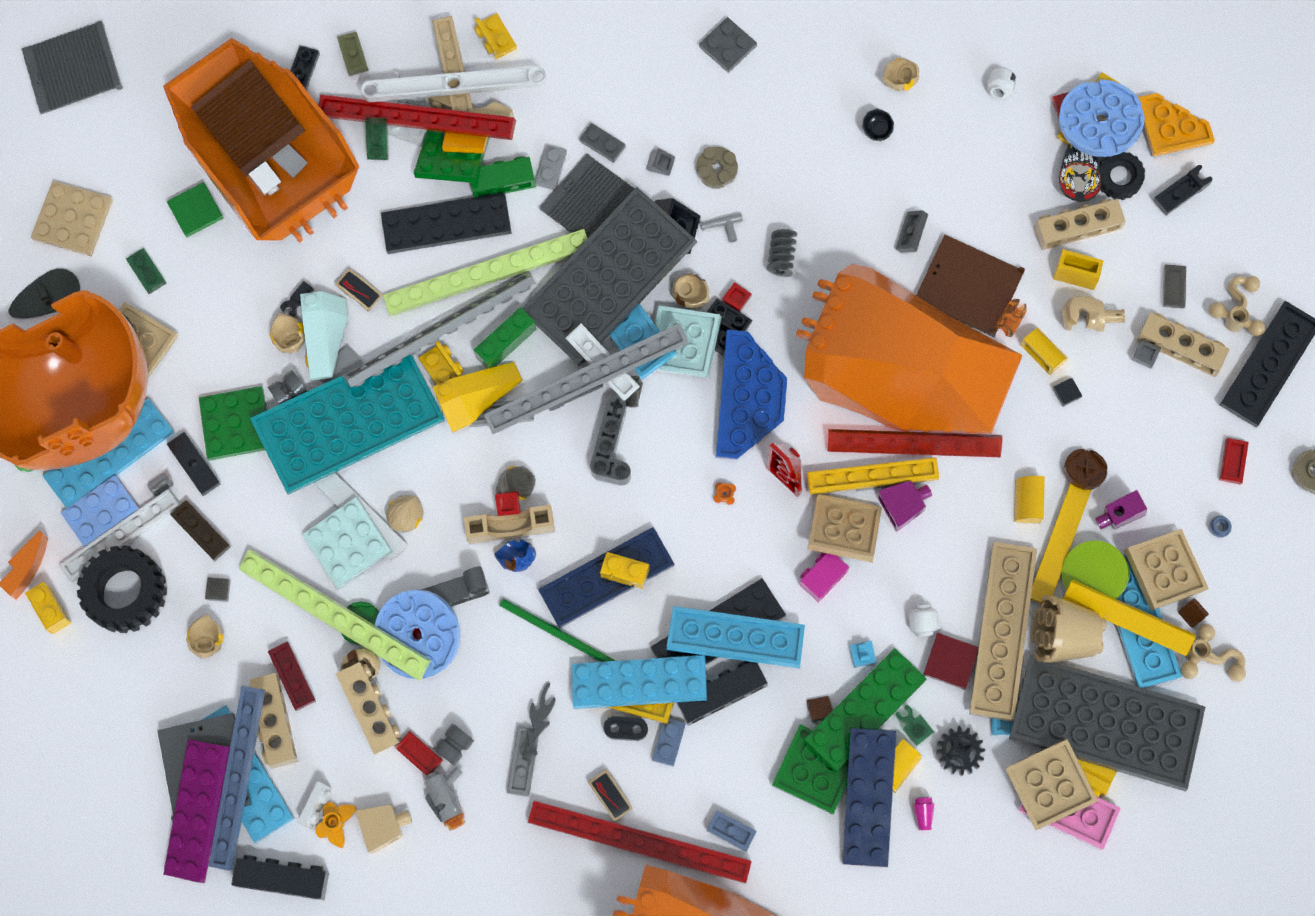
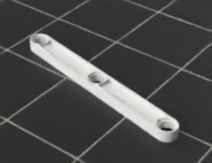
(438, 84)

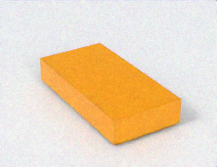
(464, 143)

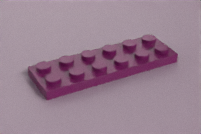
(196, 811)

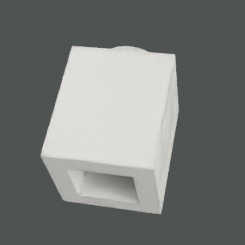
(264, 179)

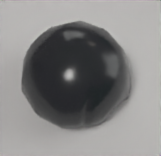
(878, 125)

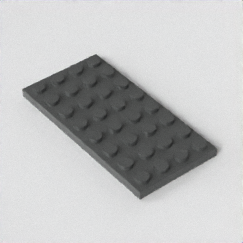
(610, 273)
(1109, 723)

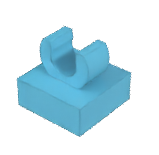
(862, 654)

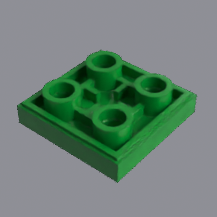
(195, 209)

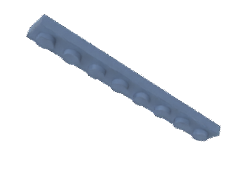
(236, 778)

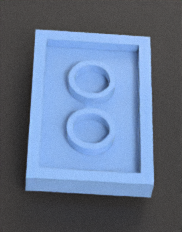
(99, 510)

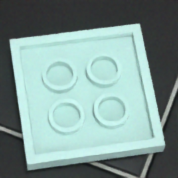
(702, 334)
(347, 542)

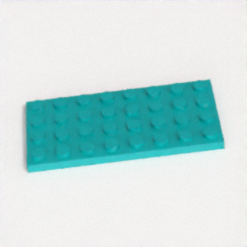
(344, 423)

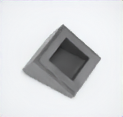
(660, 162)
(160, 484)

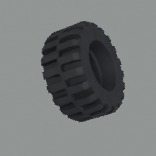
(99, 573)

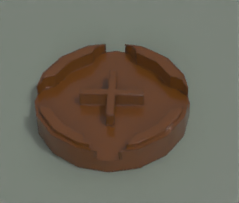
(1085, 469)

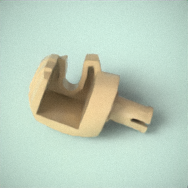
(1095, 311)

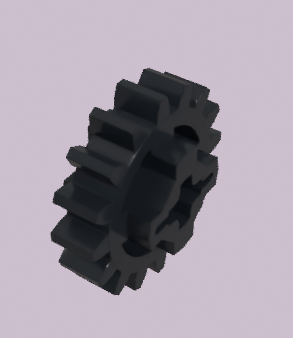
(956, 742)

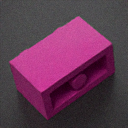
(823, 575)

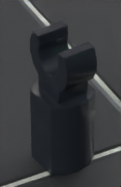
(295, 299)

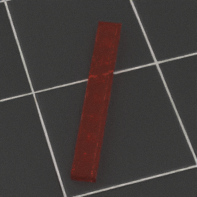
(914, 443)

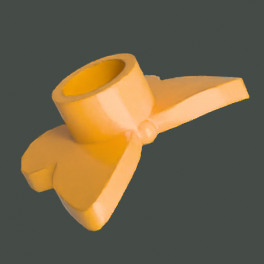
(334, 822)

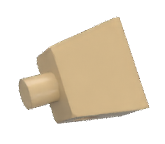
(381, 826)

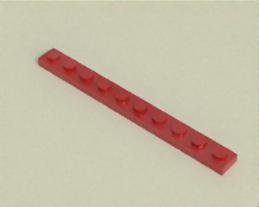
(419, 117)
(639, 842)

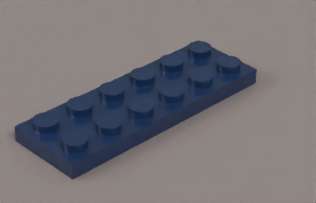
(585, 590)
(869, 797)

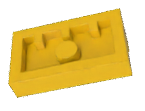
(496, 36)
(439, 364)

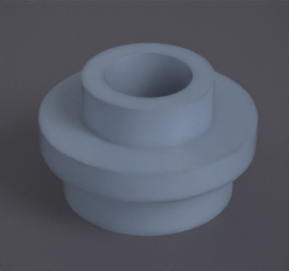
(1225, 522)

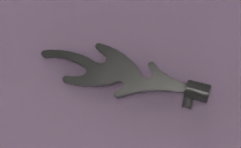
(537, 718)

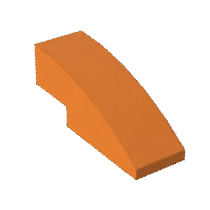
(25, 565)

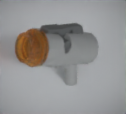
(442, 799)

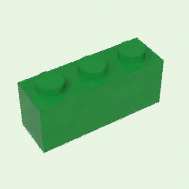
(504, 177)
(505, 339)

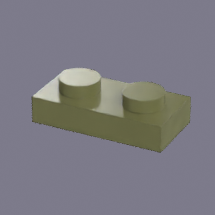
(352, 53)

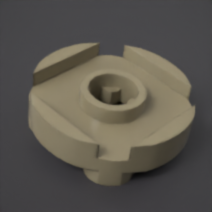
(721, 156)
(1302, 472)

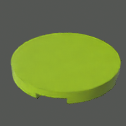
(1098, 567)

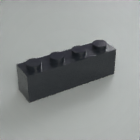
(725, 691)
(280, 879)

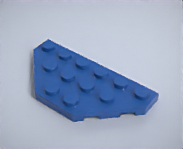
(750, 396)

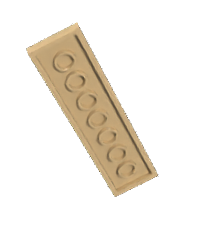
(1003, 631)

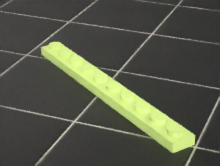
(484, 273)
(335, 615)

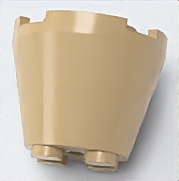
(1066, 631)

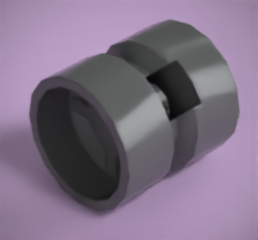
(293, 384)
(453, 744)

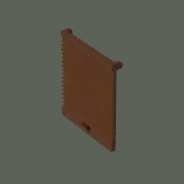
(248, 118)
(969, 284)

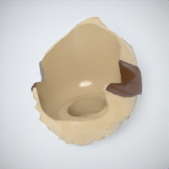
(690, 291)
(366, 657)

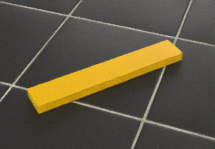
(872, 475)
(1059, 542)
(1130, 618)

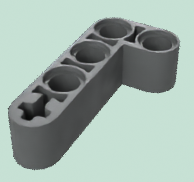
(612, 439)
(464, 588)

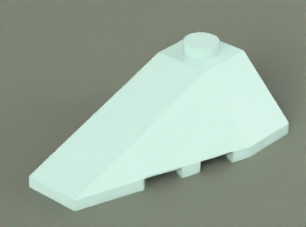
(324, 326)

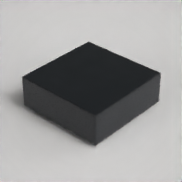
(1067, 392)

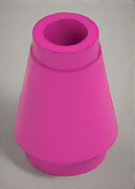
(923, 812)

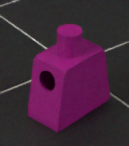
(903, 502)
(1130, 506)

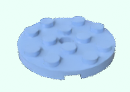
(1106, 137)
(432, 617)

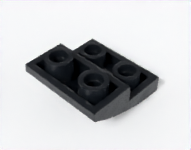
(730, 320)

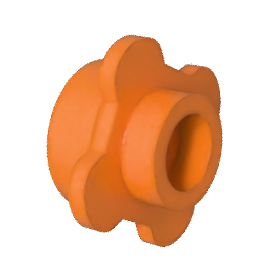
(724, 487)

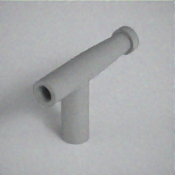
(727, 221)

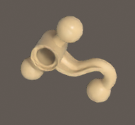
(1218, 310)
(1206, 633)

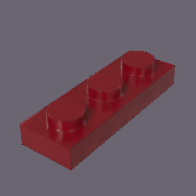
(291, 676)

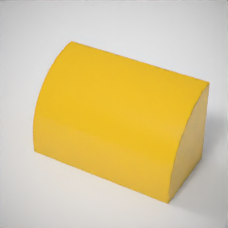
(1078, 269)
(1043, 351)
(1029, 499)
(905, 761)

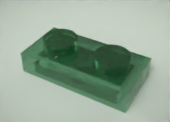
(377, 138)
(146, 271)

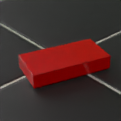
(1234, 461)
(418, 754)

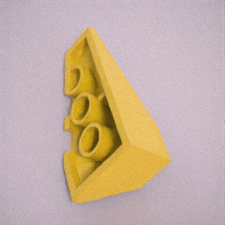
(471, 394)

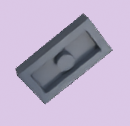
(669, 742)
(731, 831)

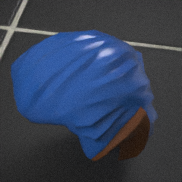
(516, 555)

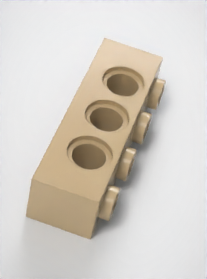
(1108, 209)
(1188, 354)
(377, 741)
(286, 752)

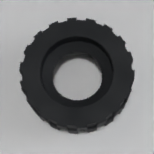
(1125, 160)

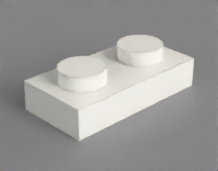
(409, 135)
(311, 811)

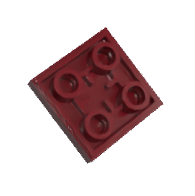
(951, 661)

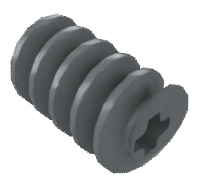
(780, 252)

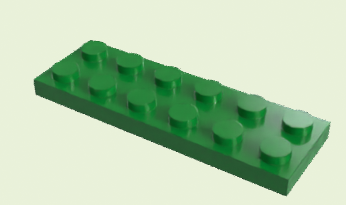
(865, 707)

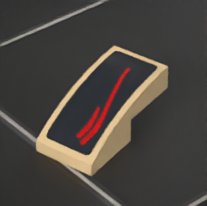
(358, 289)
(610, 795)

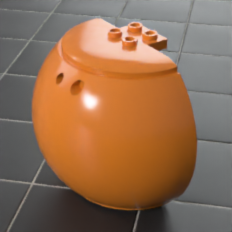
(70, 384)

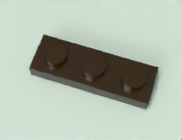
(200, 530)

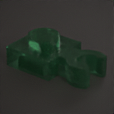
(916, 728)

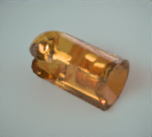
(1011, 317)

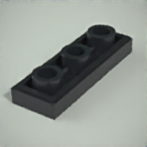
(305, 64)
(188, 454)

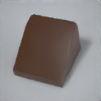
(1193, 613)
(819, 708)

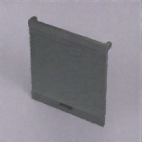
(71, 67)
(589, 197)
(174, 743)

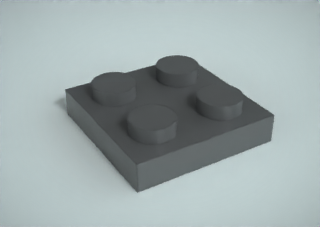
(728, 44)

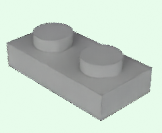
(551, 167)

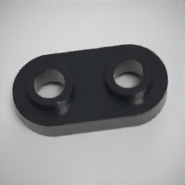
(626, 727)

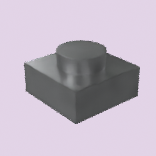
(1146, 353)

